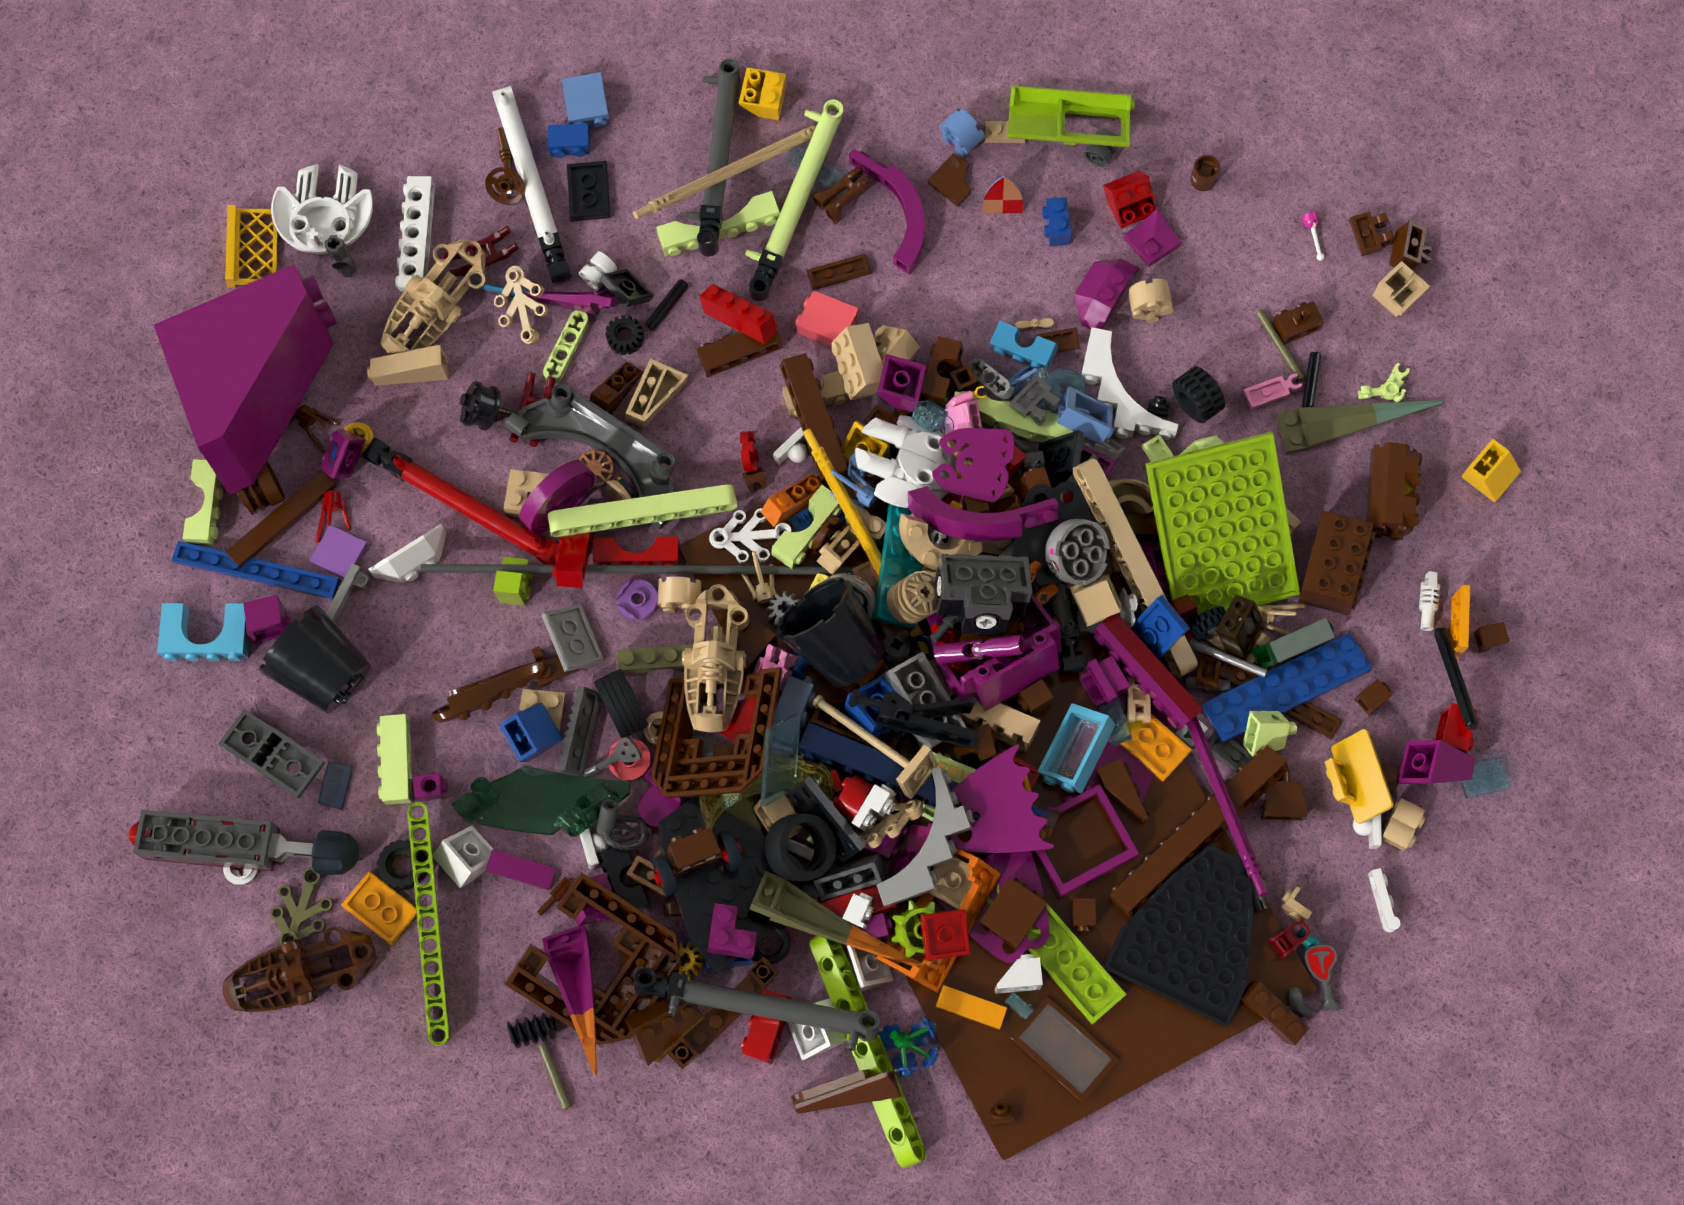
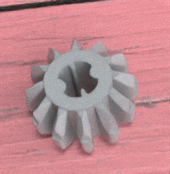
(778, 604)

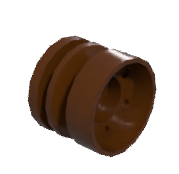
(264, 487)

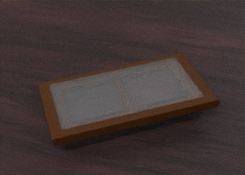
(1064, 1049)

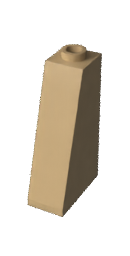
(409, 367)

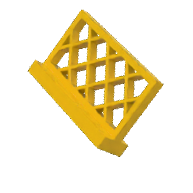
(233, 245)

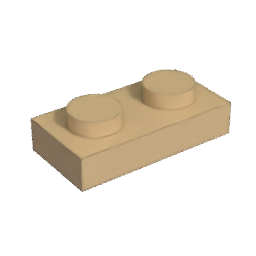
(997, 133)

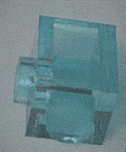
(929, 416)

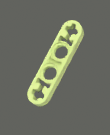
(569, 347)

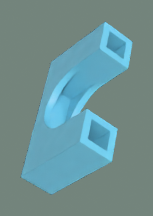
(175, 644)

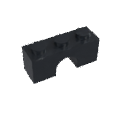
(616, 863)

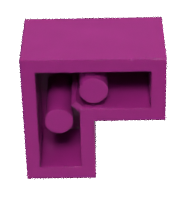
(725, 938)

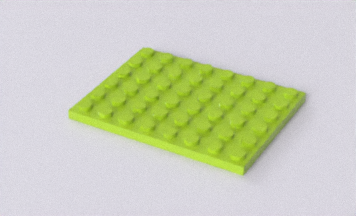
(1224, 523)

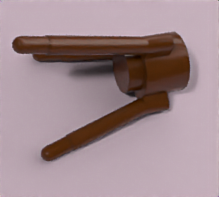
(308, 417)

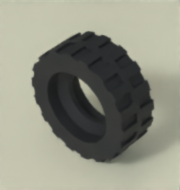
(385, 865)

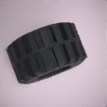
(1198, 394)

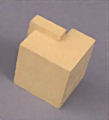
(1400, 289)
(1096, 600)

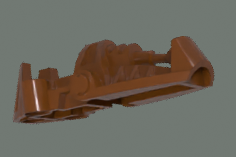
(292, 974)

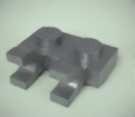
(1031, 396)

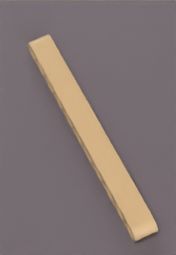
(1128, 553)

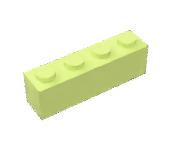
(395, 759)

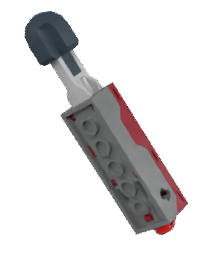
(235, 843)

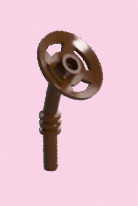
(507, 180)

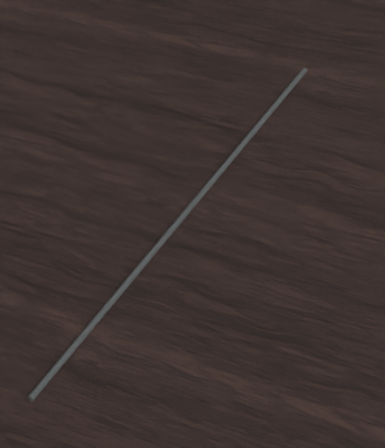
(636, 569)

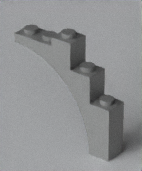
(937, 849)

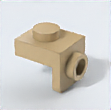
(1295, 909)

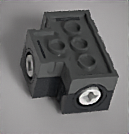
(983, 591)

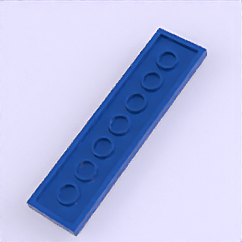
(1287, 686)

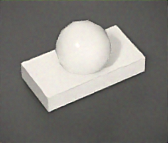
(792, 448)
(1373, 829)
(592, 844)

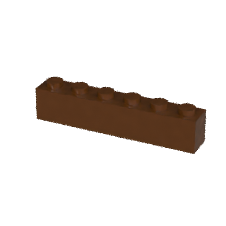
(811, 409)

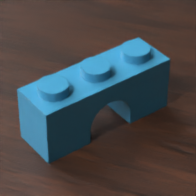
(1039, 354)

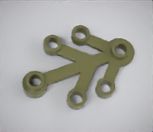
(300, 913)

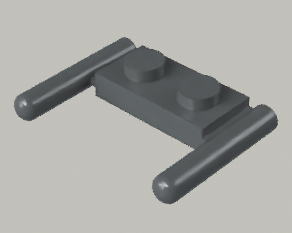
(1230, 752)

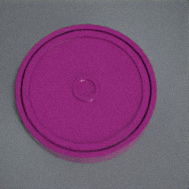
(559, 490)

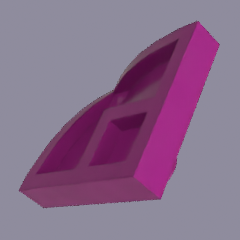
(1152, 239)

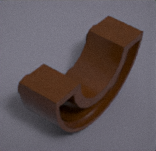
(1031, 478)

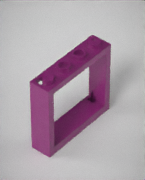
(1102, 869)

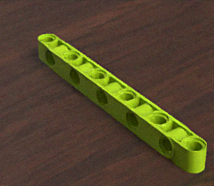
(871, 1055)

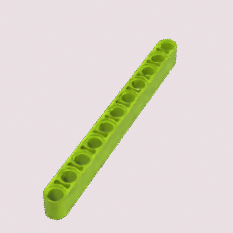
(422, 913)

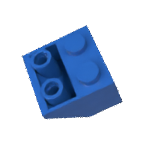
(531, 732)

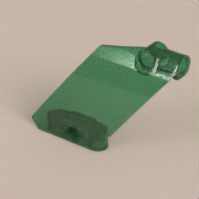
(539, 801)

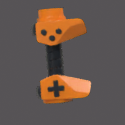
(1044, 593)

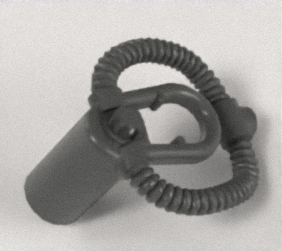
(606, 826)

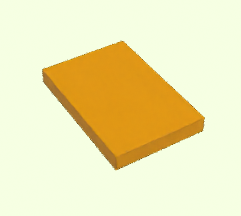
(1460, 620)
(1156, 747)
(380, 908)

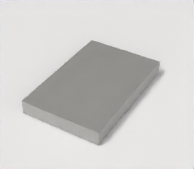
(572, 637)

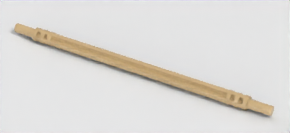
(725, 172)

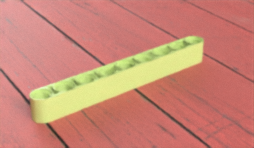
(642, 510)

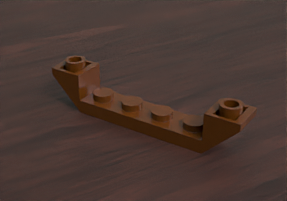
(718, 1020)

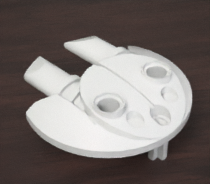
(321, 215)
(913, 463)

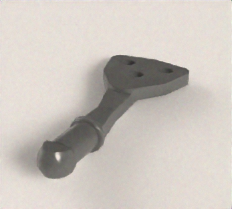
(617, 755)

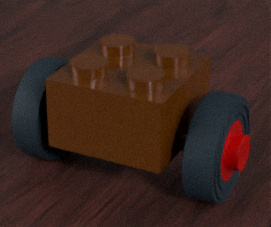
(693, 853)

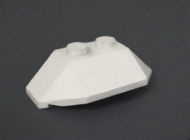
(406, 562)

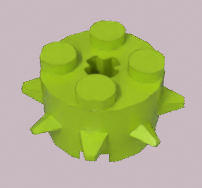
(907, 927)

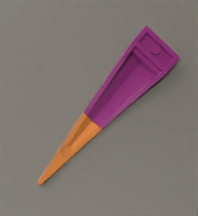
(572, 967)

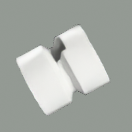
(599, 265)

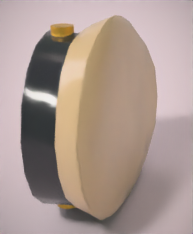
(619, 489)

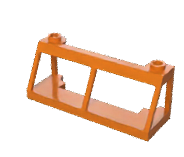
(983, 881)

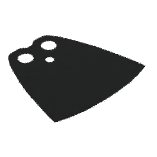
(1034, 539)

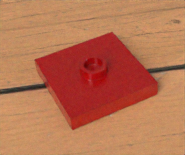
(945, 934)

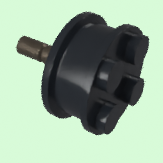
(481, 406)

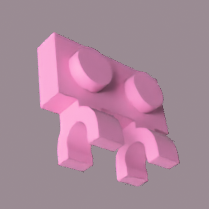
(785, 662)

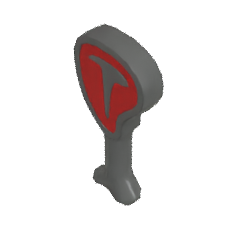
(1320, 961)

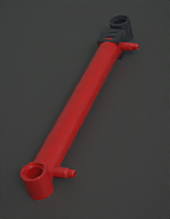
(405, 469)

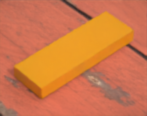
(971, 1007)

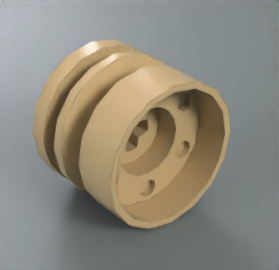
(912, 598)

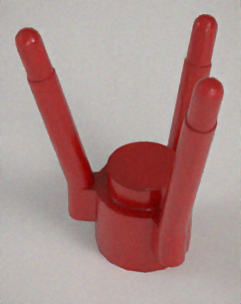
(331, 503)

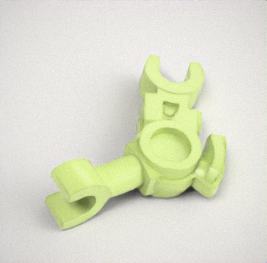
(1388, 390)

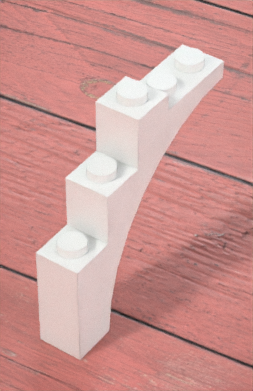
(1129, 415)

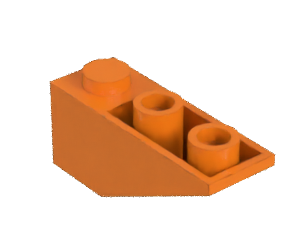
(790, 500)

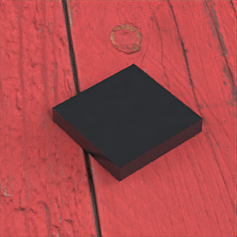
(626, 287)

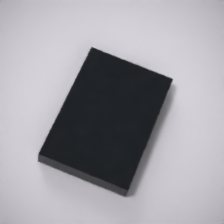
(588, 191)
(1062, 454)

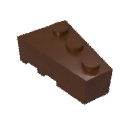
(656, 1030)

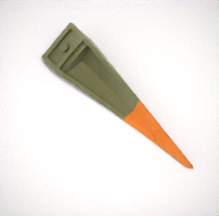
(796, 909)

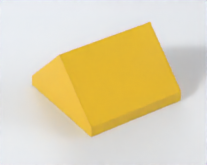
(856, 439)

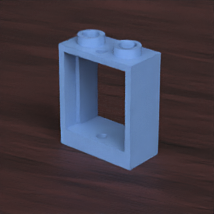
(1085, 414)

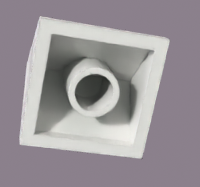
(868, 969)

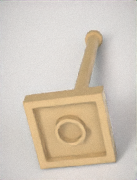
(915, 771)

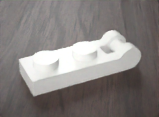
(1383, 900)

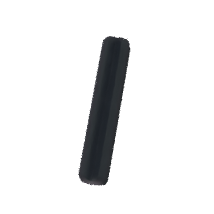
(666, 304)
(1311, 379)

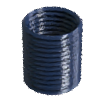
(924, 638)

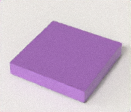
(338, 551)

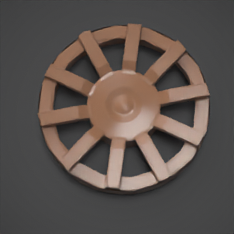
(597, 467)

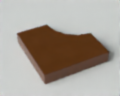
(950, 180)

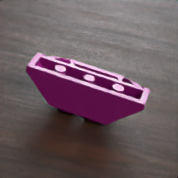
(1102, 291)

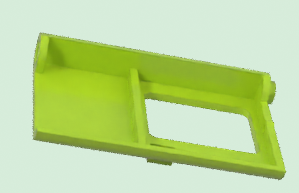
(1041, 113)

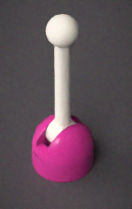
(1311, 221)

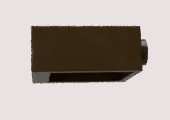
(1234, 632)

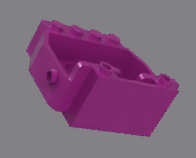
(1001, 678)

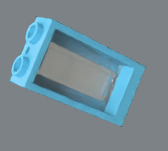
(1076, 748)

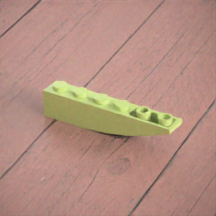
(1004, 416)

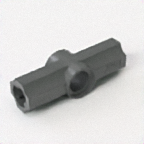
(340, 256)

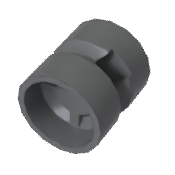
(1099, 154)

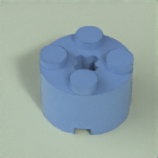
(961, 132)

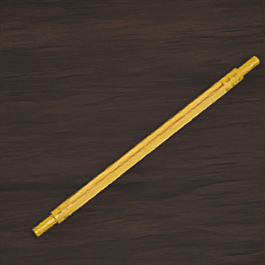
(852, 516)

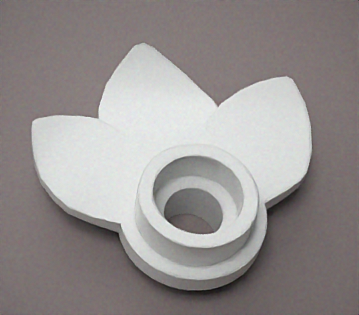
(1129, 606)

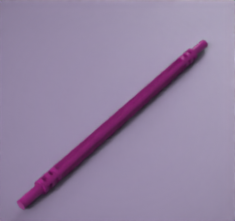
(1226, 804)

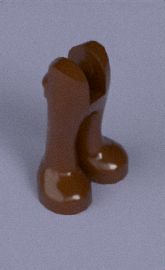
(833, 210)

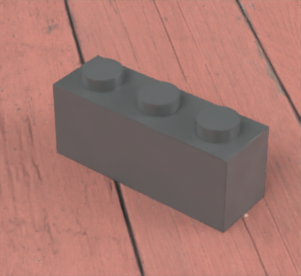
(851, 877)

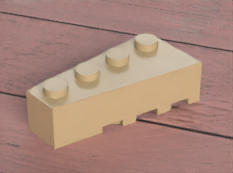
(1007, 724)

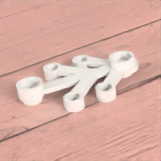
(745, 536)

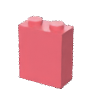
(825, 318)

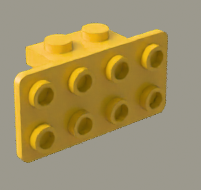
(1359, 777)

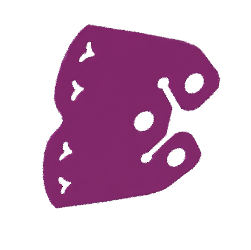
(988, 462)

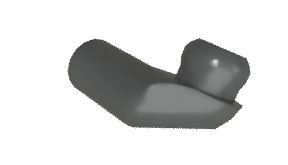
(1296, 1003)

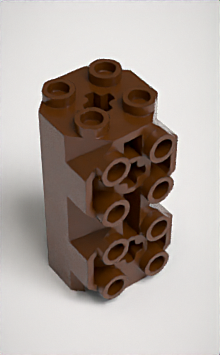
(1392, 490)

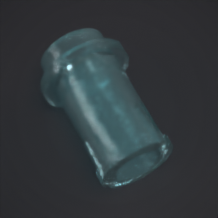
(1019, 1006)

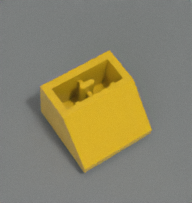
(763, 93)
(1492, 470)

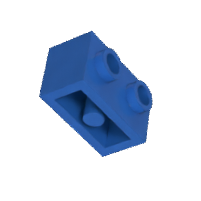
(1057, 221)

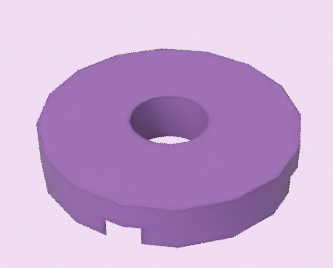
(637, 611)

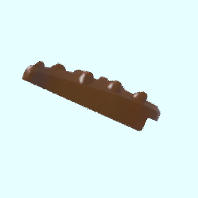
(486, 691)

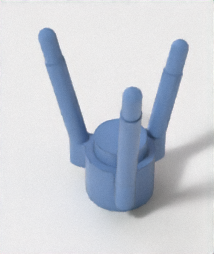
(1015, 381)
(865, 495)

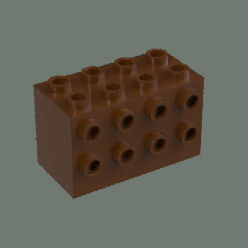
(1337, 563)

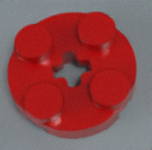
(748, 454)

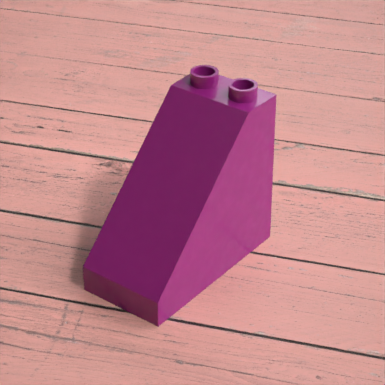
(247, 367)

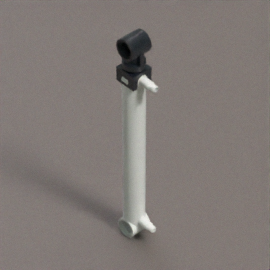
(534, 190)

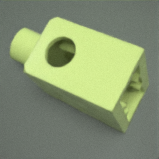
(1267, 729)

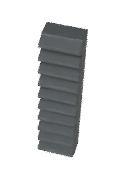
(579, 731)

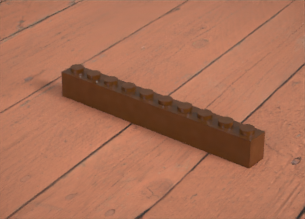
(1199, 831)

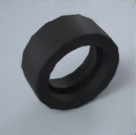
(781, 953)

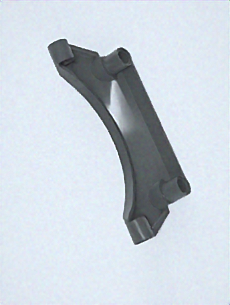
(586, 423)

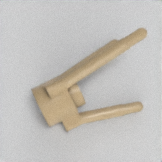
(763, 590)
(1268, 612)

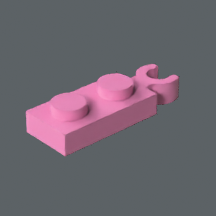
(1270, 391)

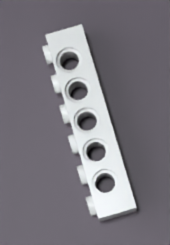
(416, 187)

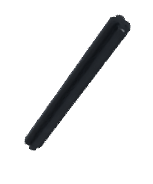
(1456, 679)

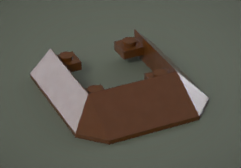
(678, 760)
(641, 938)

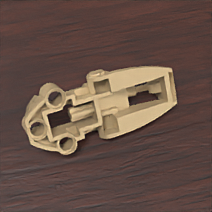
(430, 301)
(714, 661)

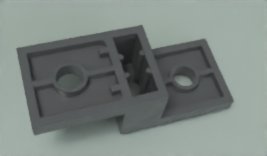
(272, 753)

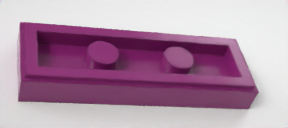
(520, 869)

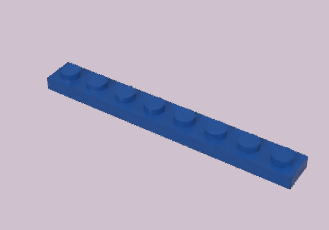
(256, 570)

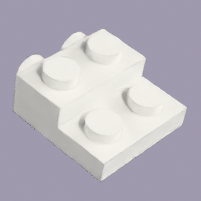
(879, 802)

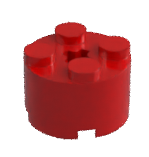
(852, 796)

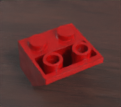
(1130, 198)

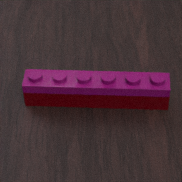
(1147, 671)

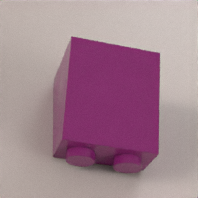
(1434, 763)

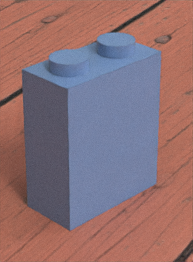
(586, 100)

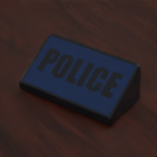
(335, 785)

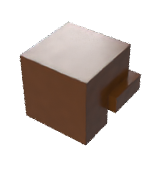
(983, 751)

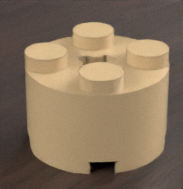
(1150, 300)
(677, 593)

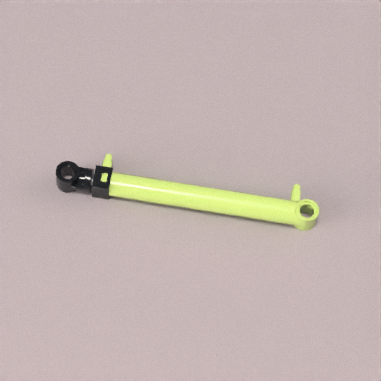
(772, 256)

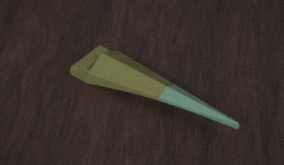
(1315, 426)

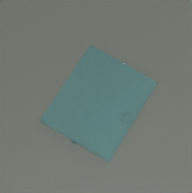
(780, 759)

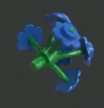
(920, 1034)

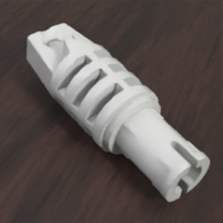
(1429, 600)

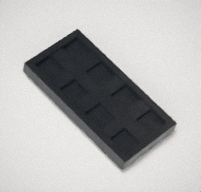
(813, 801)

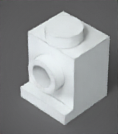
(859, 910)

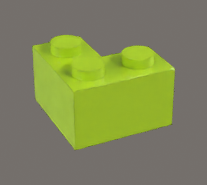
(512, 586)

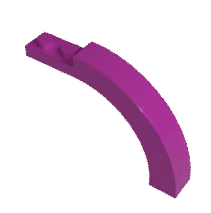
(908, 197)
(977, 525)

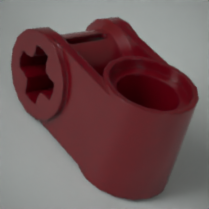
(1288, 939)

